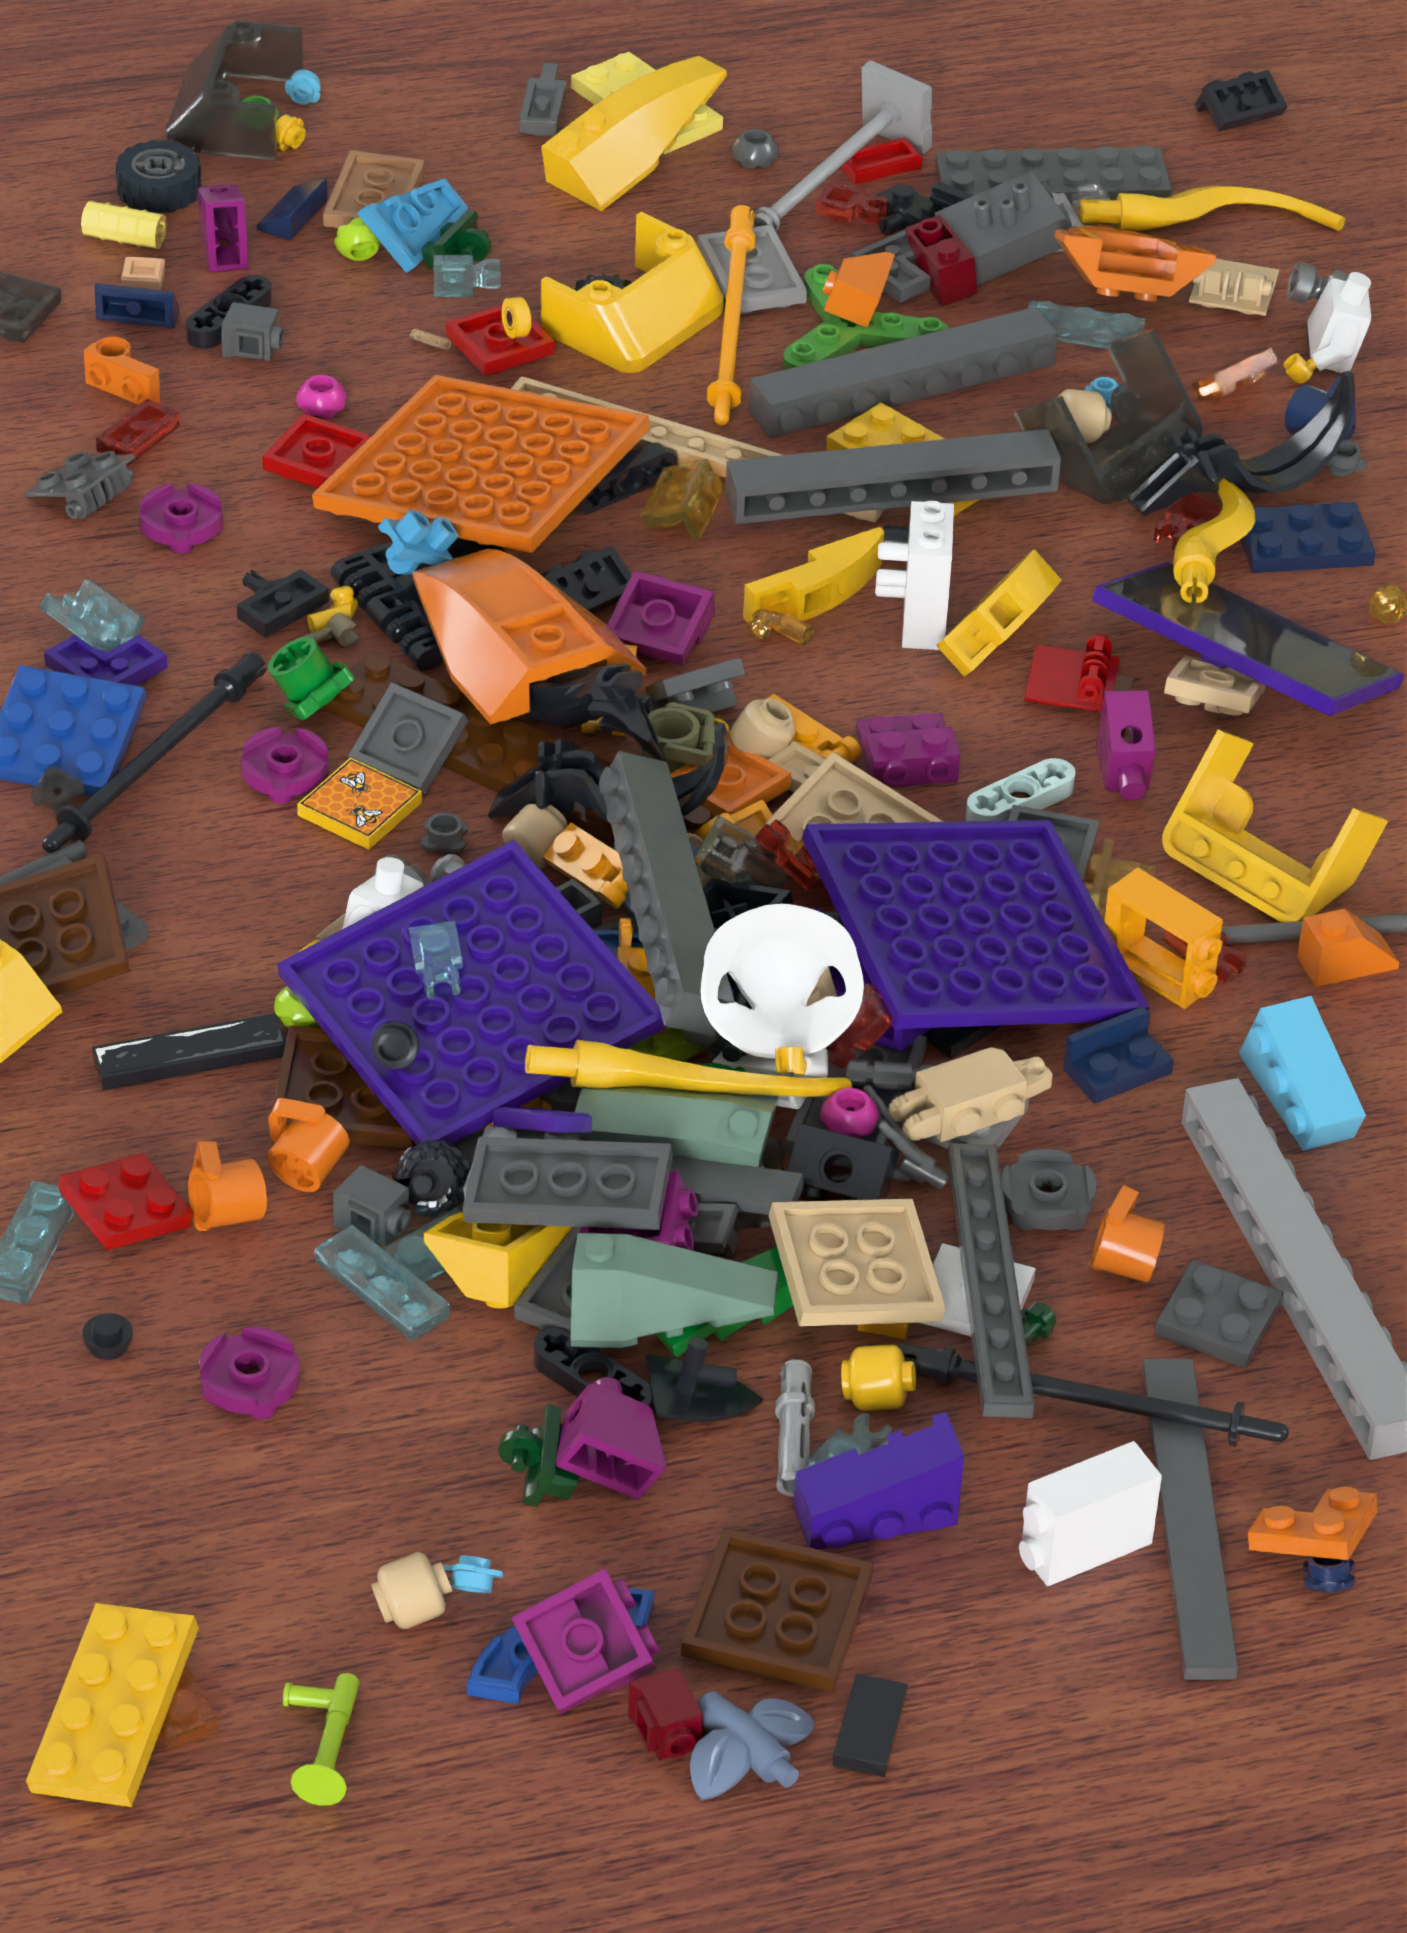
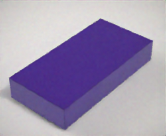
(542, 1120)

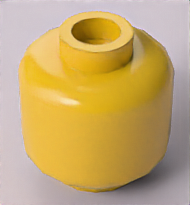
(877, 1378)

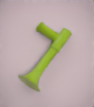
(319, 1781)

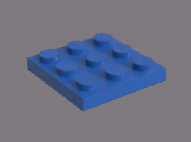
(66, 724)

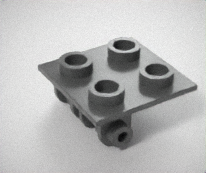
(86, 481)

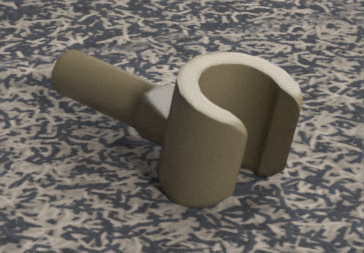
(338, 627)

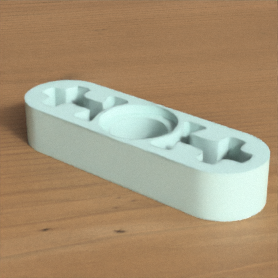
(1044, 781)

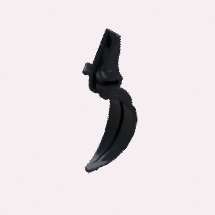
(1204, 461)
(601, 693)
(574, 776)

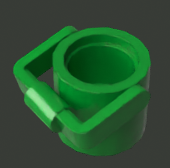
(307, 676)

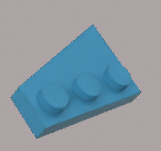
(413, 219)

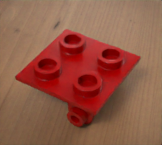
(1073, 676)

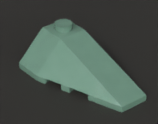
(693, 1122)
(646, 1287)

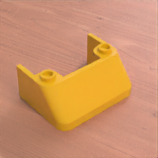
(647, 317)
(1211, 839)

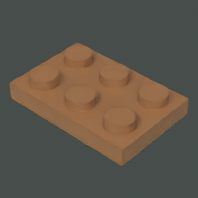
(370, 180)

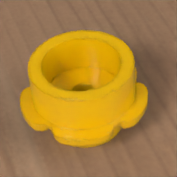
(289, 132)

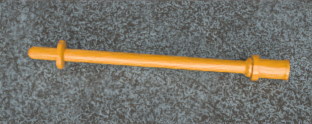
(739, 240)

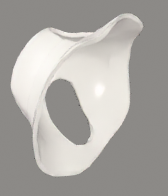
(776, 962)

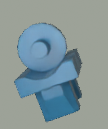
(417, 541)

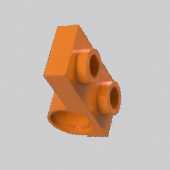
(114, 371)

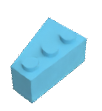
(1302, 1073)

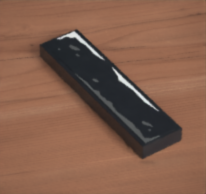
(189, 1051)

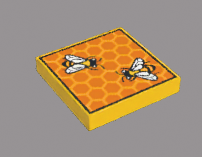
(359, 803)

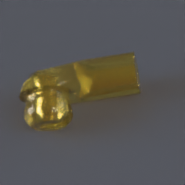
(783, 623)

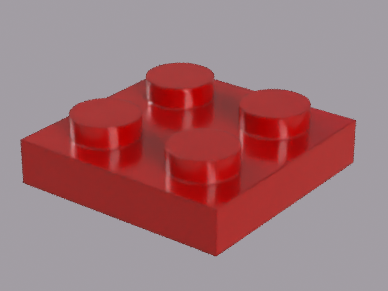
(488, 346)
(312, 450)
(125, 1201)

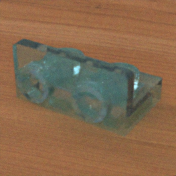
(94, 616)

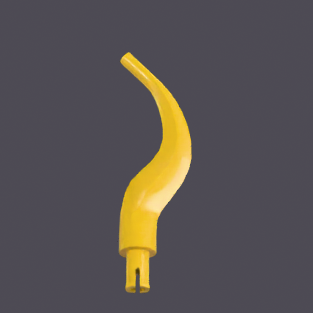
(1148, 212)
(1200, 545)
(608, 1066)

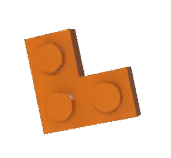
(1327, 1532)

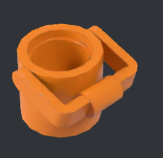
(305, 1147)
(224, 1191)
(1127, 1241)

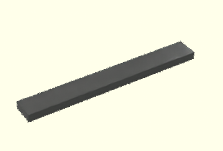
(714, 1182)
(990, 1282)
(1190, 1528)

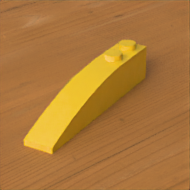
(627, 132)

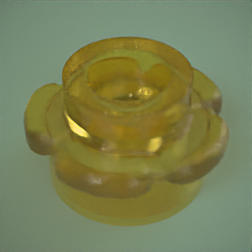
(1388, 604)

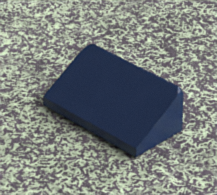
(295, 209)
(136, 305)

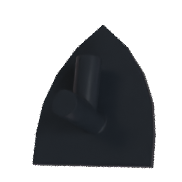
(697, 1390)

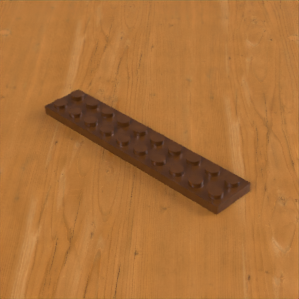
(484, 752)

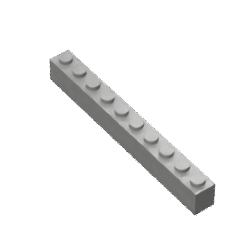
(1302, 1262)

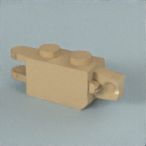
(969, 1094)

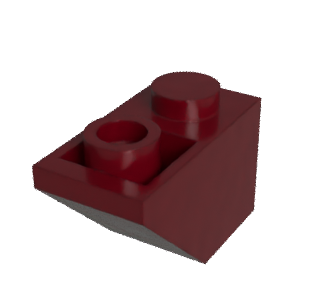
(944, 259)

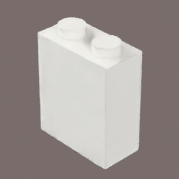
(1090, 1513)

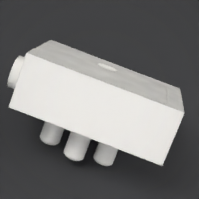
(926, 575)

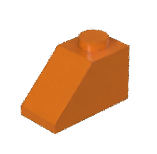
(857, 287)
(1342, 948)

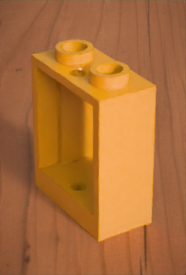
(1143, 897)

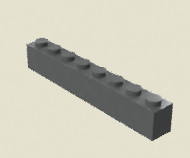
(902, 371)
(892, 476)
(662, 886)

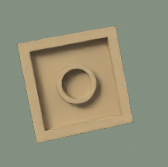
(1220, 689)

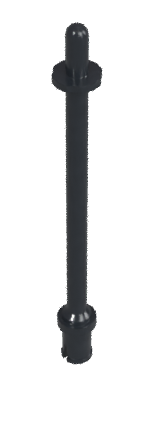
(229, 686)
(949, 1367)

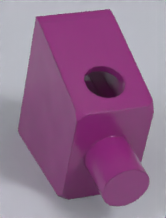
(223, 219)
(1126, 763)
(611, 1440)

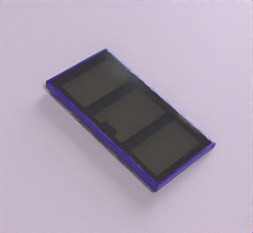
(1250, 640)

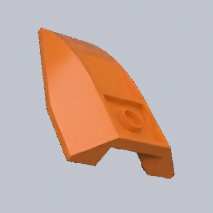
(508, 629)

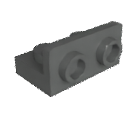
(703, 688)

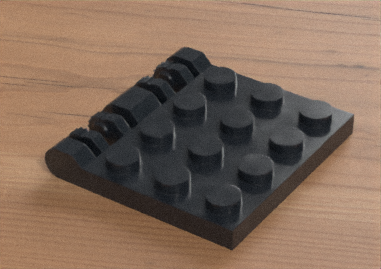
(394, 600)

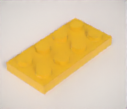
(884, 427)
(112, 1705)

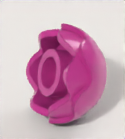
(321, 396)
(850, 1113)

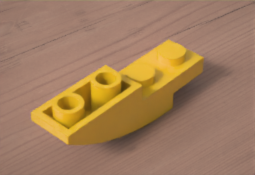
(824, 582)
(999, 613)

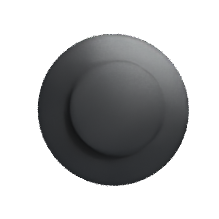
(395, 1045)
(107, 1335)

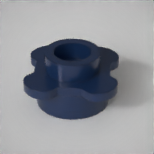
(1328, 1574)

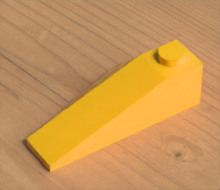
(493, 1259)

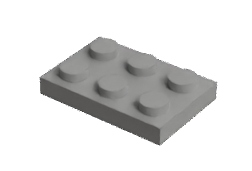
(768, 274)

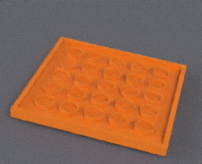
(485, 459)

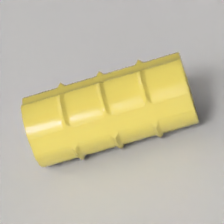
(123, 224)

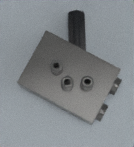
(1003, 224)

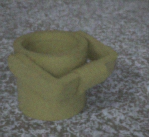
(680, 732)

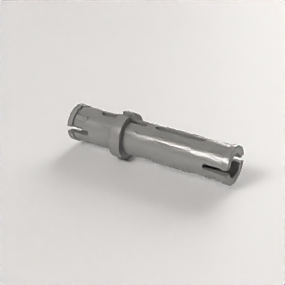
(795, 1411)

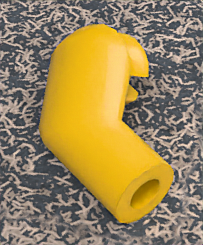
(342, 603)

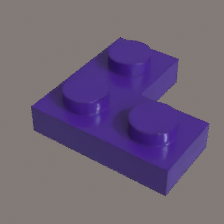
(125, 664)

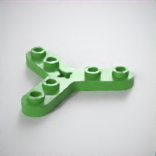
(840, 336)

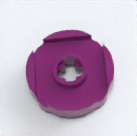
(181, 516)
(302, 766)
(249, 1393)

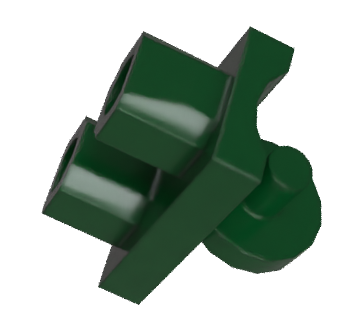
(459, 239)
(537, 1455)

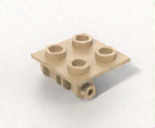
(1235, 287)

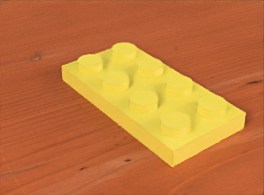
(609, 76)

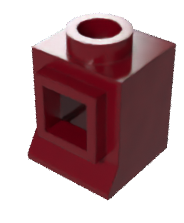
(665, 1713)

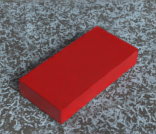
(882, 161)

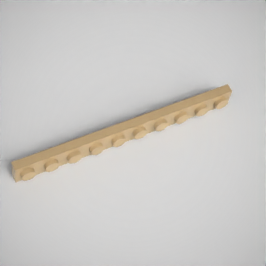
(683, 441)

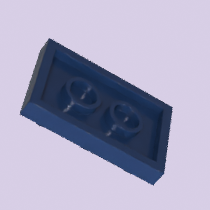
(1308, 538)

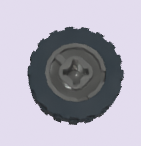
(158, 176)

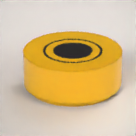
(516, 317)

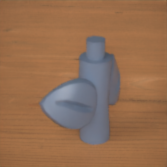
(745, 1742)

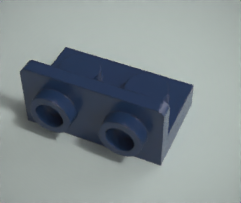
(1115, 1056)

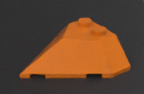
(1131, 261)

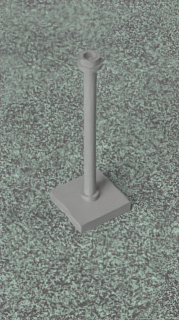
(891, 107)

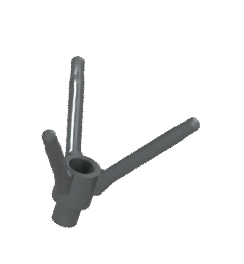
(914, 1163)

